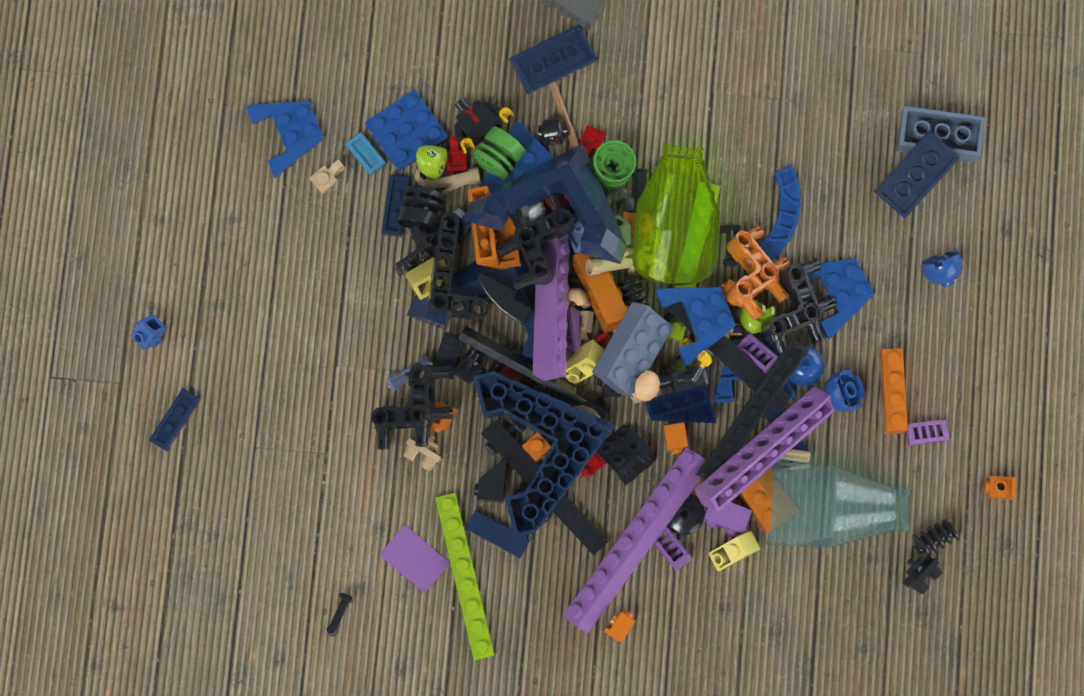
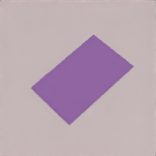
(414, 558)

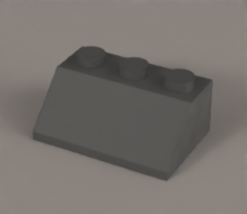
(582, 11)

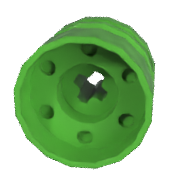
(500, 150)
(618, 155)

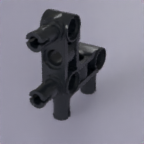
(540, 231)
(801, 298)
(421, 400)

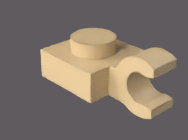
(325, 178)
(586, 322)

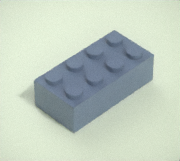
(958, 131)
(632, 348)

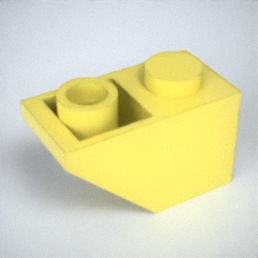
(421, 278)
(583, 362)
(734, 551)

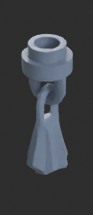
(397, 380)

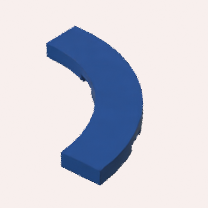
(788, 212)

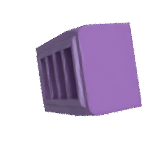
(573, 321)
(763, 349)
(911, 436)
(683, 560)

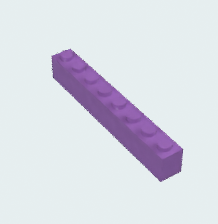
(551, 313)

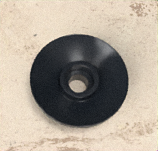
(691, 523)

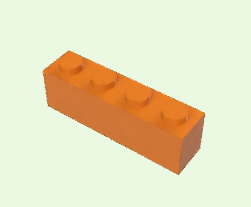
(602, 293)
(893, 391)

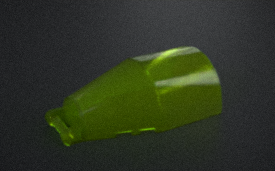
(677, 221)

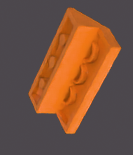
(487, 238)

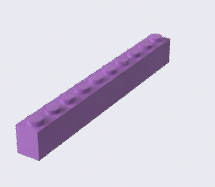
(635, 541)

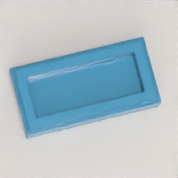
(365, 154)

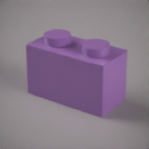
(731, 518)

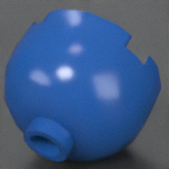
(943, 269)
(809, 369)
(845, 391)

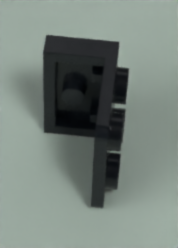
(418, 256)
(626, 454)

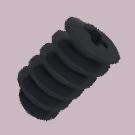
(631, 290)
(934, 537)

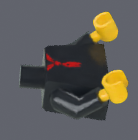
(476, 121)
(686, 377)

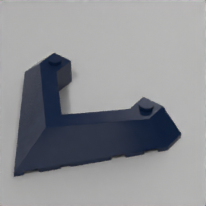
(577, 181)
(466, 283)
(574, 437)

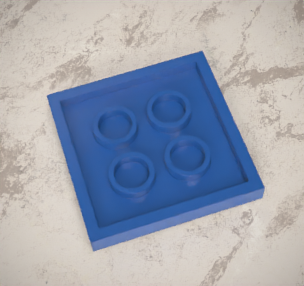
(404, 129)

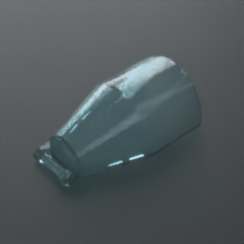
(831, 506)

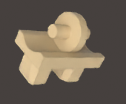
(430, 459)

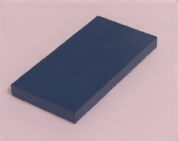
(553, 59)
(916, 174)

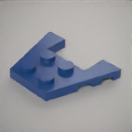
(296, 127)
(534, 157)
(847, 286)
(707, 315)
(724, 390)

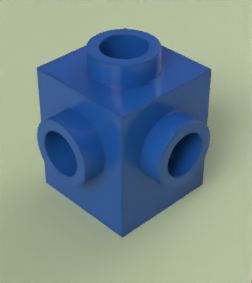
(148, 332)

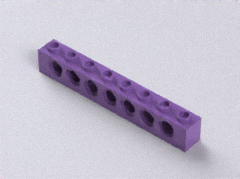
(765, 449)

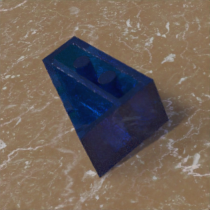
(682, 406)

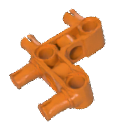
(760, 270)

